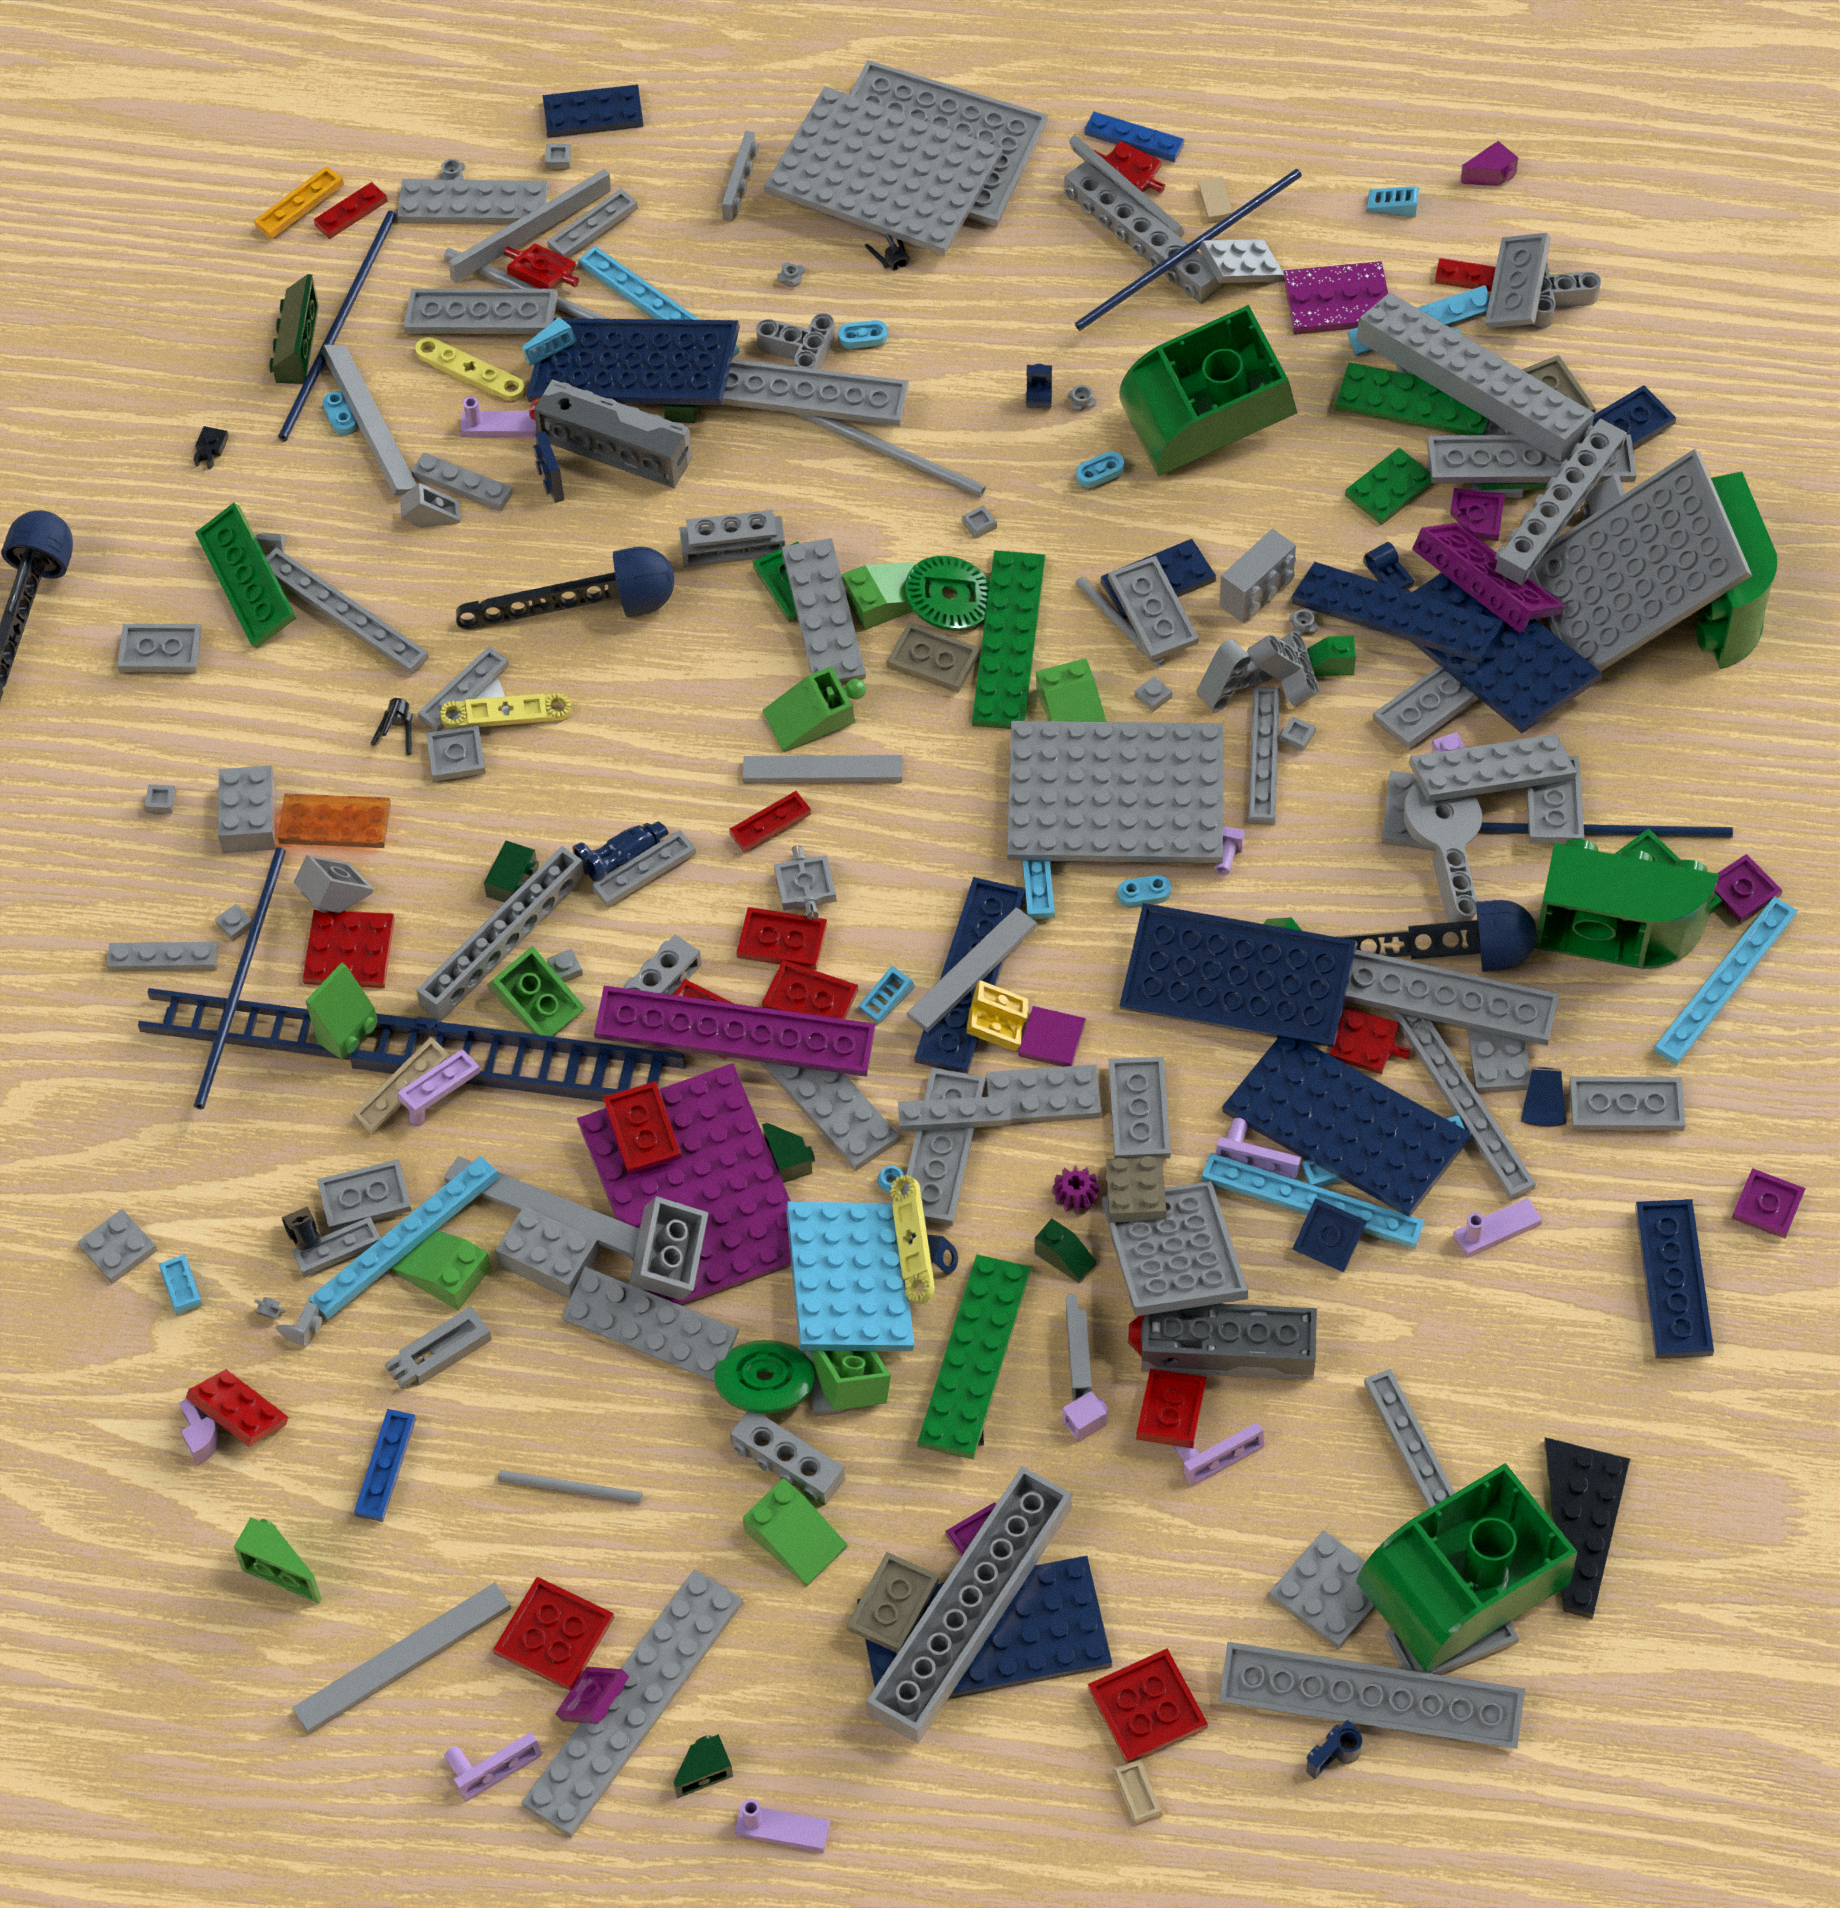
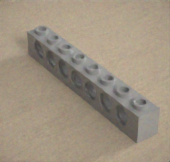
(1139, 229)
(1560, 501)
(500, 933)

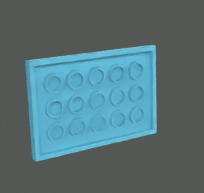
(848, 1277)

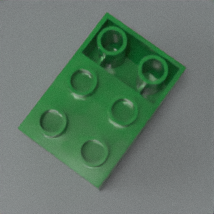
(1205, 390)
(1736, 619)
(1623, 906)
(1467, 1567)

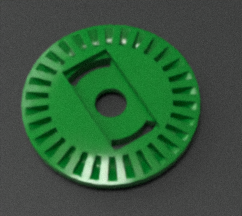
(950, 573)
(754, 1395)

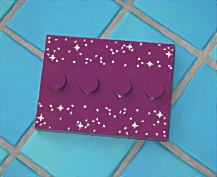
(1333, 295)

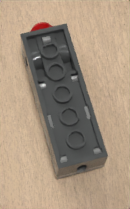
(613, 433)
(1229, 1341)

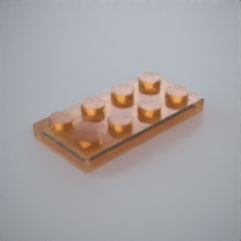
(334, 820)

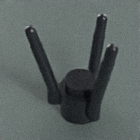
(894, 254)
(396, 714)

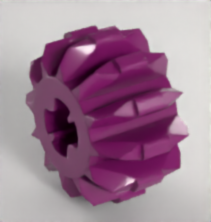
(1070, 1198)

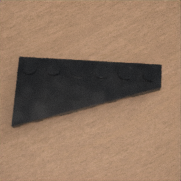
(1584, 1507)

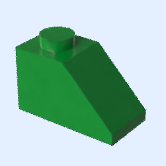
(1333, 656)

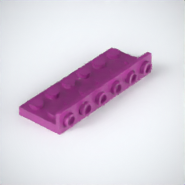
(1473, 568)

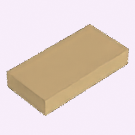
(1214, 198)
(1137, 1792)

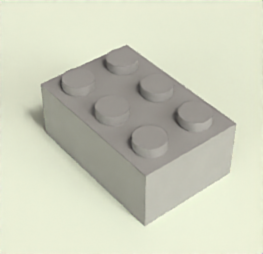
(1257, 575)
(247, 809)
(668, 1248)
(546, 1252)

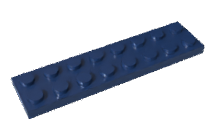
(1398, 612)
(948, 1043)

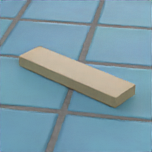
(384, 1100)

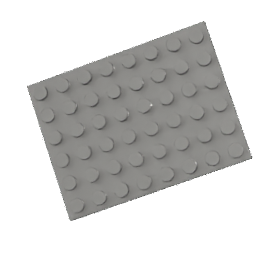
(967, 113)
(884, 170)
(1642, 563)
(1116, 792)

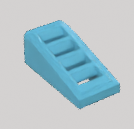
(1405, 206)
(549, 341)
(892, 974)

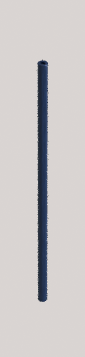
(1187, 250)
(337, 325)
(1619, 830)
(239, 979)

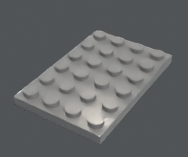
(1178, 1259)

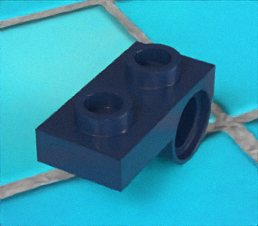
(1039, 386)
(1386, 568)
(1321, 1757)

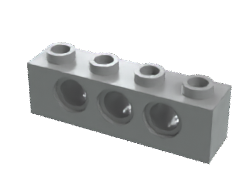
(674, 952)
(756, 1428)

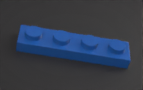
(1137, 136)
(385, 1465)

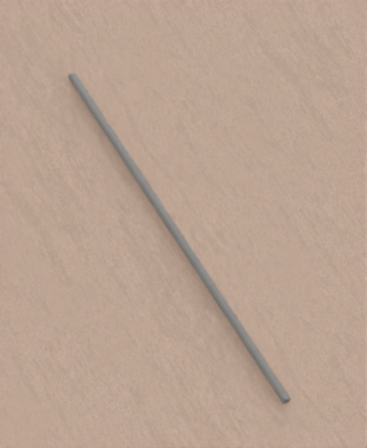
(828, 423)

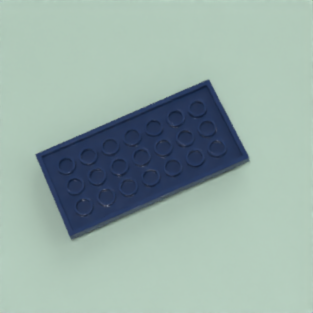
(643, 360)
(1524, 671)
(1238, 975)
(1347, 1123)
(1043, 1635)

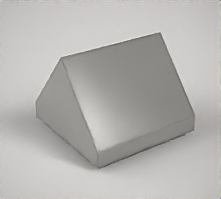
(270, 541)

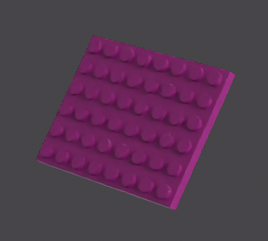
(720, 1171)

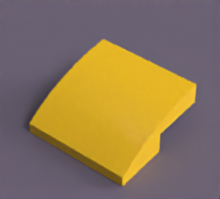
(997, 1015)

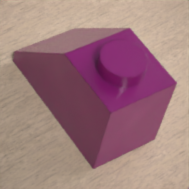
(1490, 166)

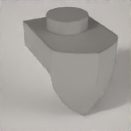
(307, 1325)

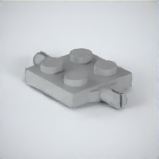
(805, 882)

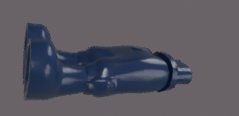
(619, 849)

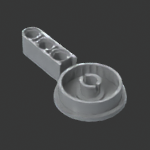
(1447, 833)

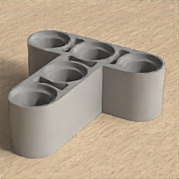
(1565, 291)
(804, 346)
(1288, 662)
(1228, 672)

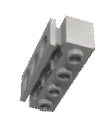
(731, 541)

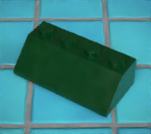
(295, 332)

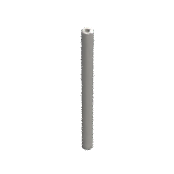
(1114, 616)
(570, 1486)

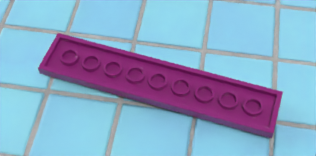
(735, 1031)

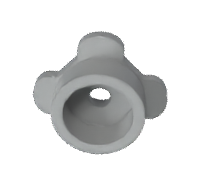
(452, 170)
(791, 274)
(1081, 392)
(1303, 616)
(269, 1308)

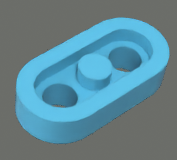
(863, 334)
(338, 410)
(1099, 469)
(1144, 891)

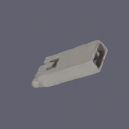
(447, 1344)
(1078, 1348)

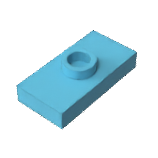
(180, 1284)

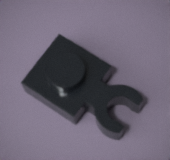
(210, 443)

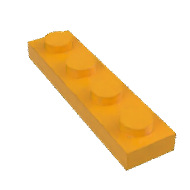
(298, 202)

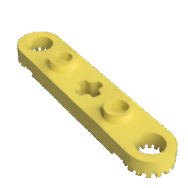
(483, 377)
(489, 710)
(914, 1257)

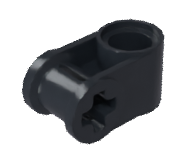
(301, 1229)

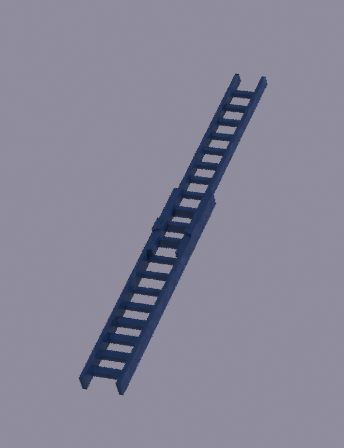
(390, 1063)

